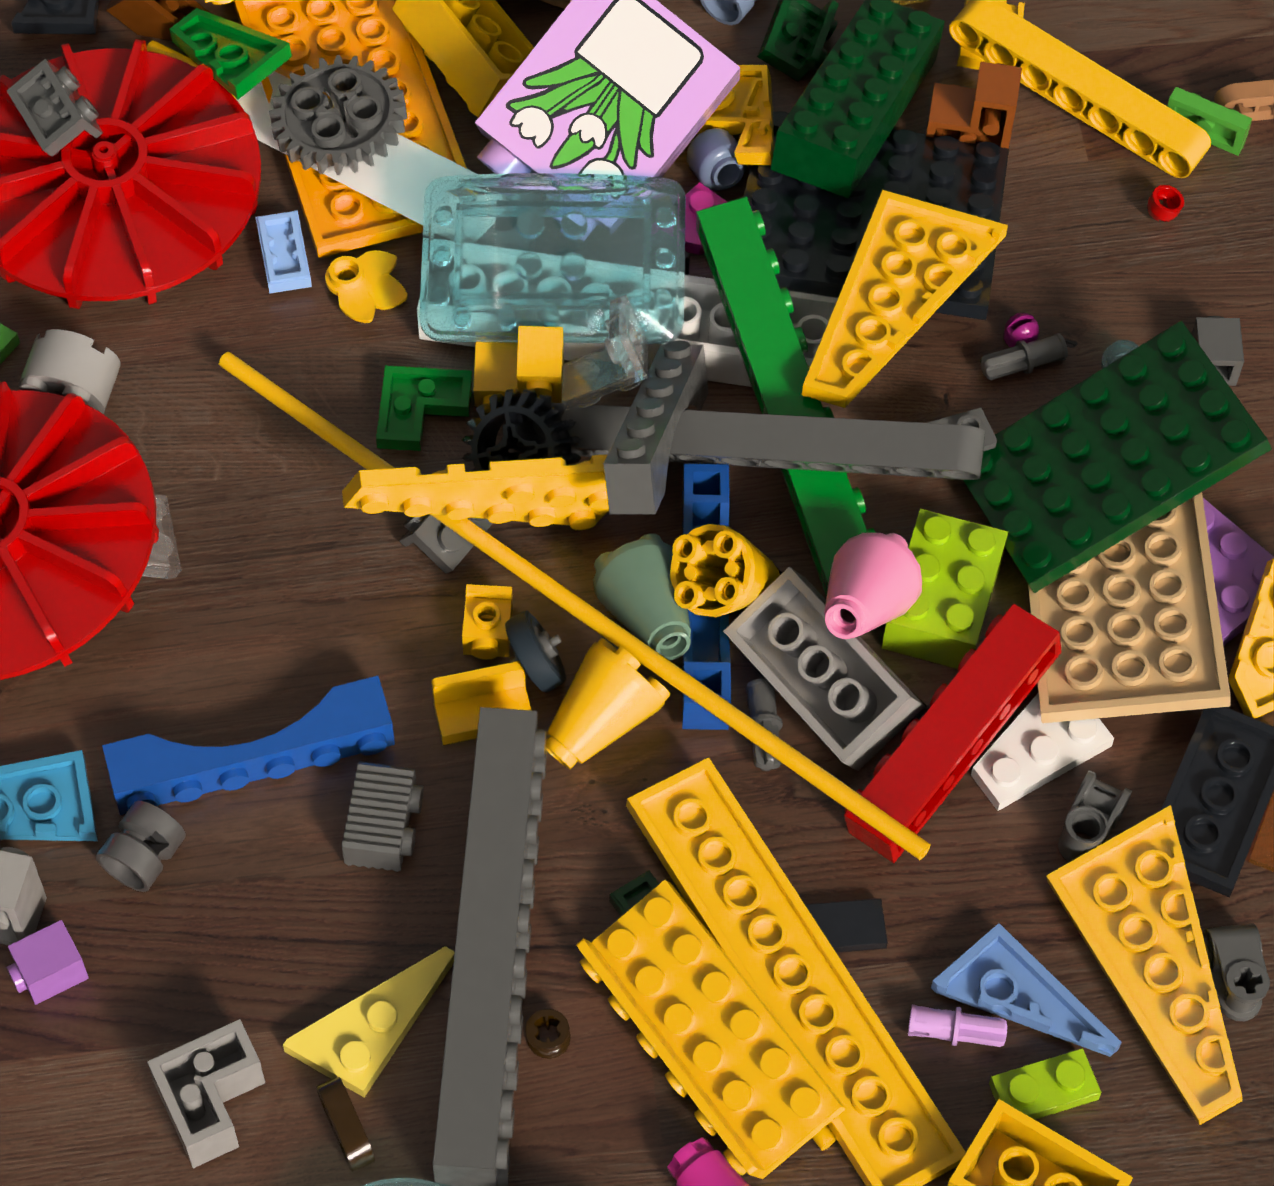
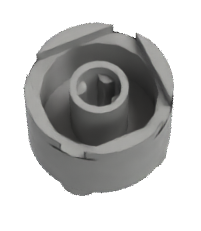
(68, 364)

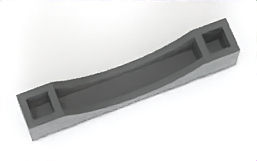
(641, 450)

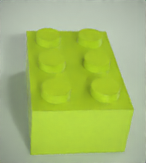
(958, 580)

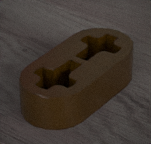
(345, 1124)

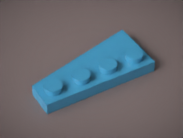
(47, 800)

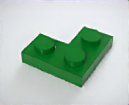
(411, 394)

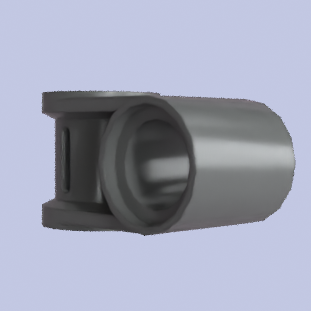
(1093, 812)
(1237, 969)

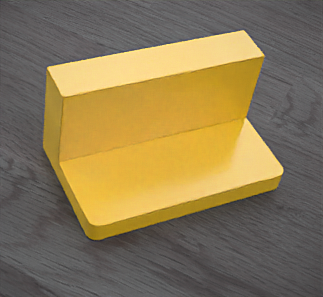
(461, 695)

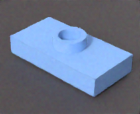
(283, 252)

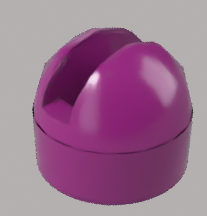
(1027, 329)

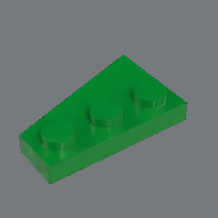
(233, 51)

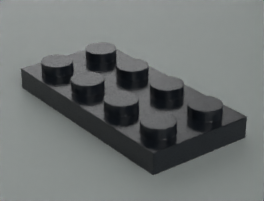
(1222, 795)

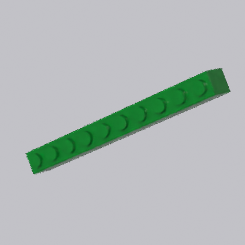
(777, 367)

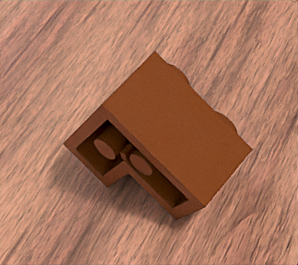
(977, 113)

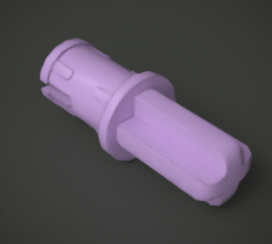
(957, 1026)

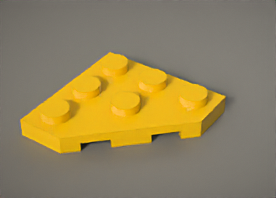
(1254, 663)

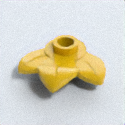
(369, 286)

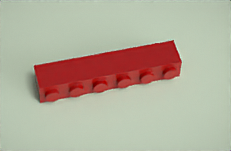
(957, 725)

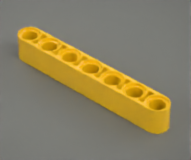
(1082, 87)

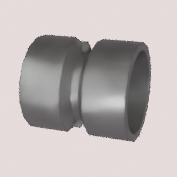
(144, 841)

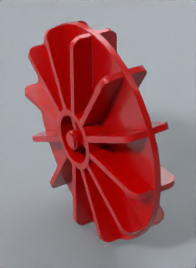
(141, 200)
(70, 526)

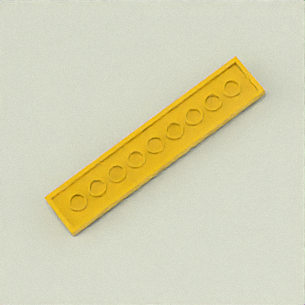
(775, 943)

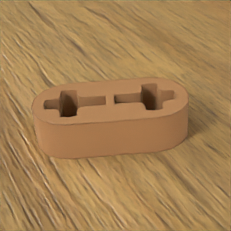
(1249, 98)

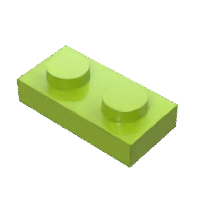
(1048, 1085)

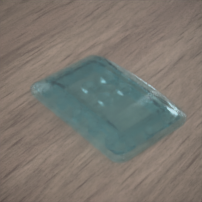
(551, 255)

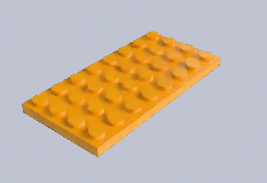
(368, 29)

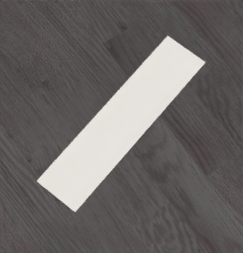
(393, 181)

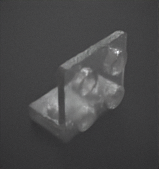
(613, 368)

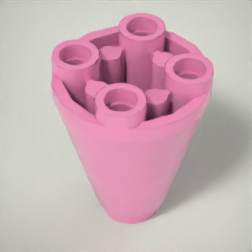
(870, 584)

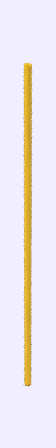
(598, 622)

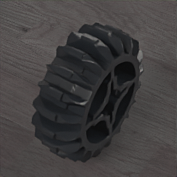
(514, 409)

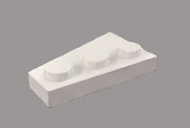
(1036, 753)

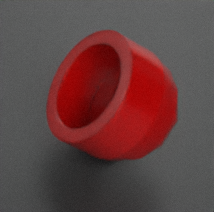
(1172, 203)

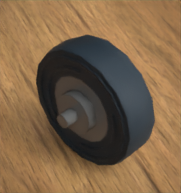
(536, 651)

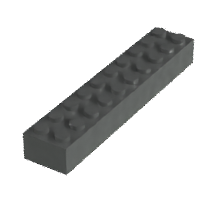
(491, 952)

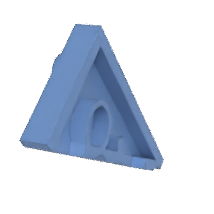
(1013, 984)

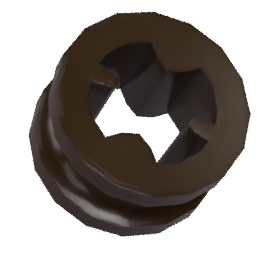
(548, 1049)

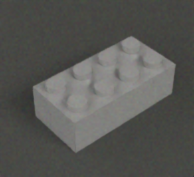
(826, 679)

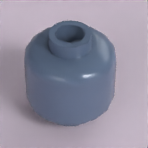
(713, 159)

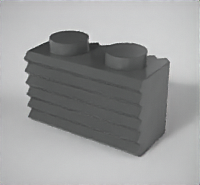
(380, 817)

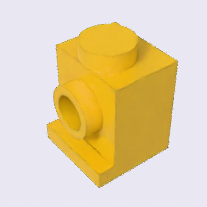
(485, 619)

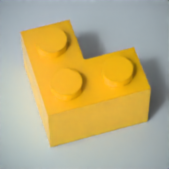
(529, 364)

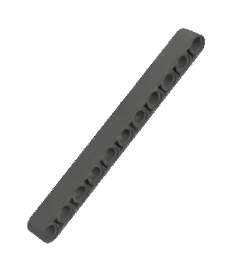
(796, 442)

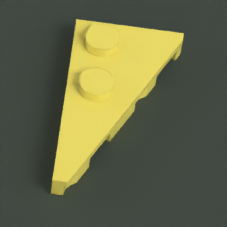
(367, 1031)

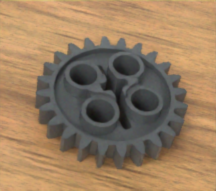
(317, 133)

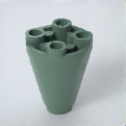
(639, 593)

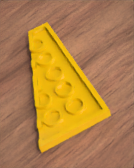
(898, 280)
(514, 490)
(1146, 935)

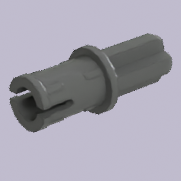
(1024, 357)
(763, 710)

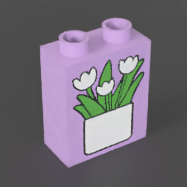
(606, 93)

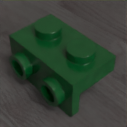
(798, 36)

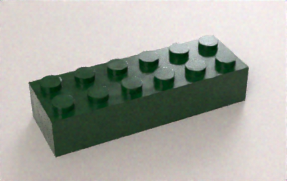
(857, 96)

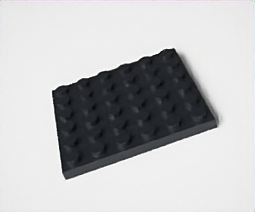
(821, 231)

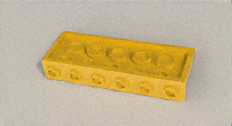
(710, 1032)

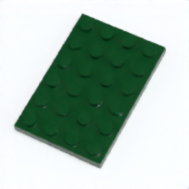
(1113, 455)

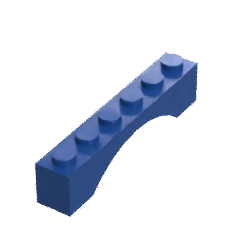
(708, 657)
(344, 724)

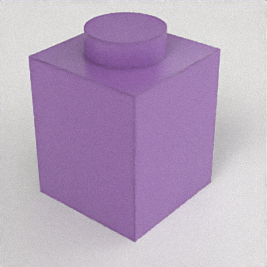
(46, 963)

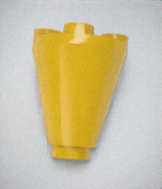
(718, 571)
(602, 704)

